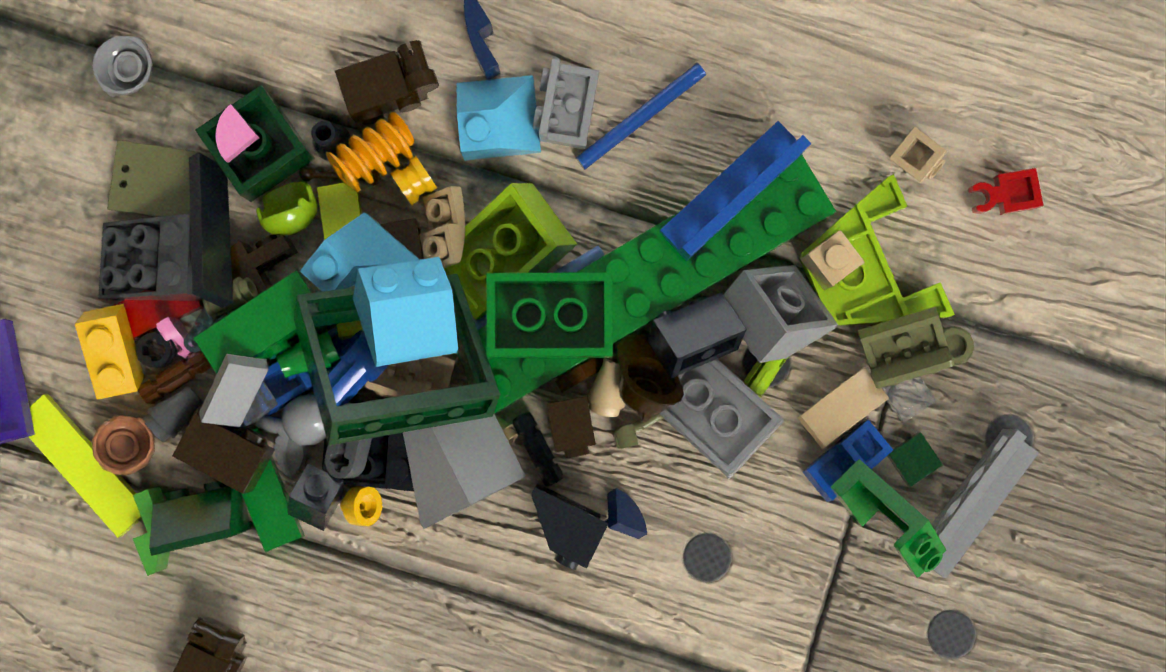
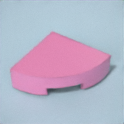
(233, 134)
(174, 329)

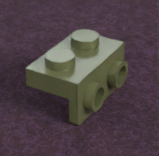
(906, 348)

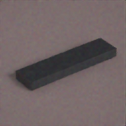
(210, 231)

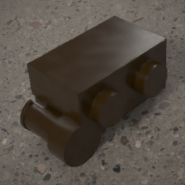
(387, 83)
(212, 649)

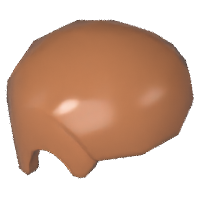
(123, 445)

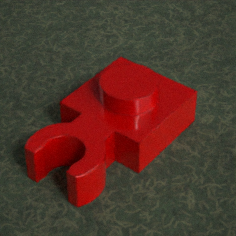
(1012, 192)

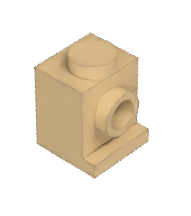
(919, 156)

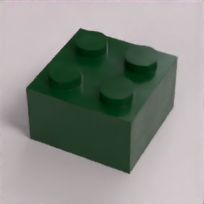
(268, 159)

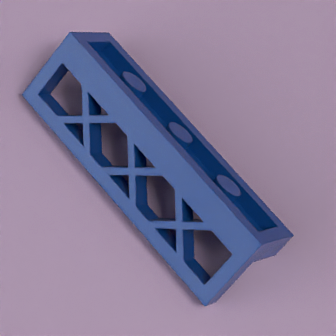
(733, 190)

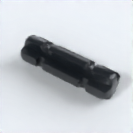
(537, 449)

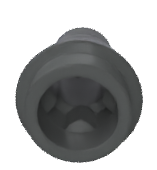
(172, 414)

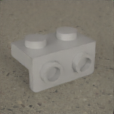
(566, 105)

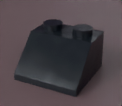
(568, 527)

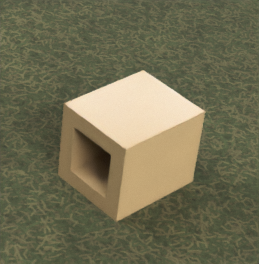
(832, 260)

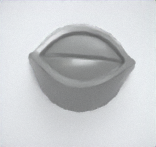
(122, 65)

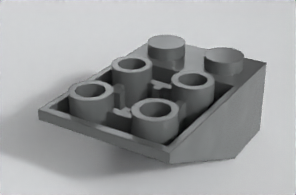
(147, 256)

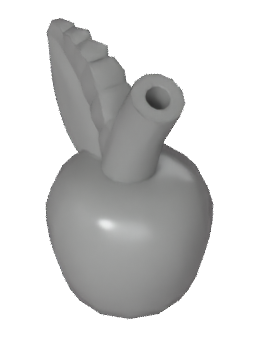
(296, 430)

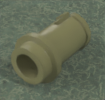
(243, 292)

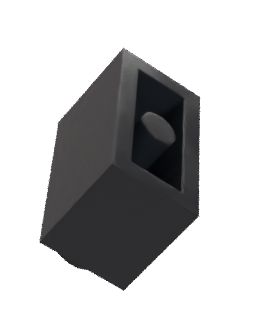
(695, 334)

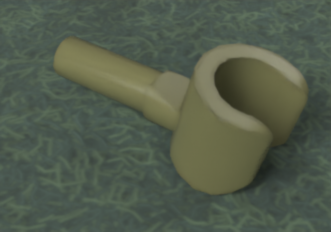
(626, 436)

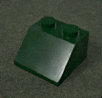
(197, 518)

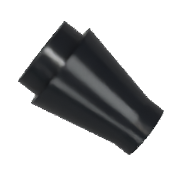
(338, 135)

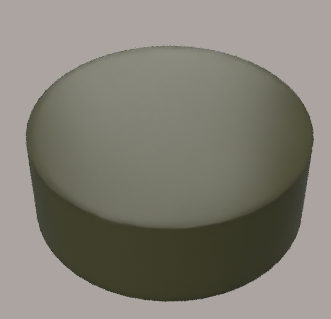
(959, 344)

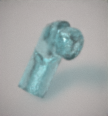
(202, 323)

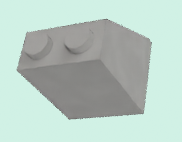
(458, 466)

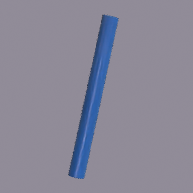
(641, 116)

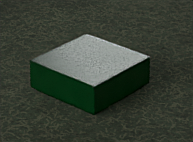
(914, 459)

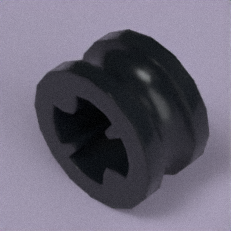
(151, 361)

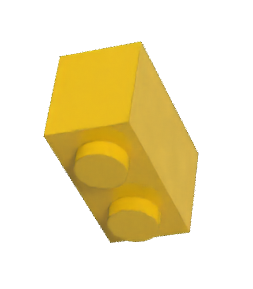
(109, 351)

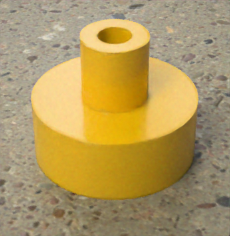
(361, 506)

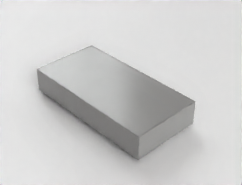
(233, 390)

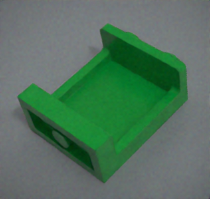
(866, 493)

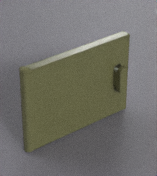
(153, 182)

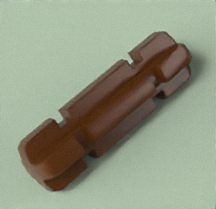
(174, 377)

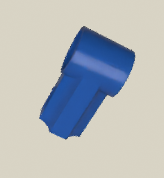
(353, 369)

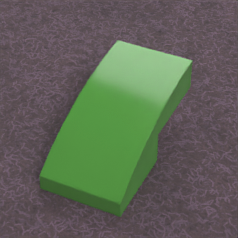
(144, 502)

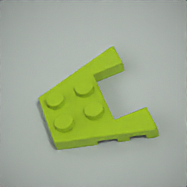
(870, 290)

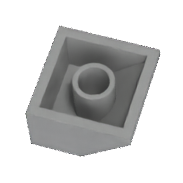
(778, 311)

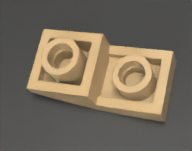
(446, 226)
(843, 408)

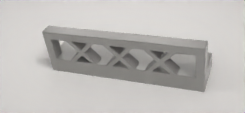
(981, 495)

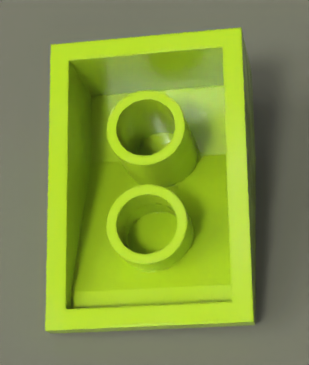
(509, 236)

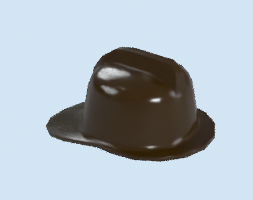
(644, 380)

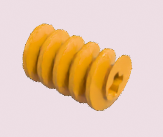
(372, 151)

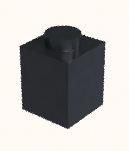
(315, 497)

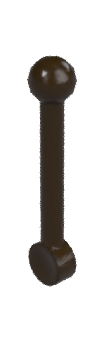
(307, 173)

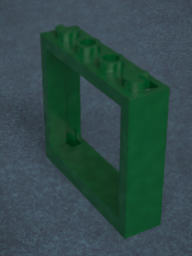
(401, 412)

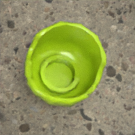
(288, 209)

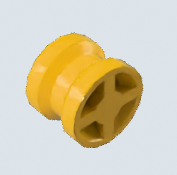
(413, 180)

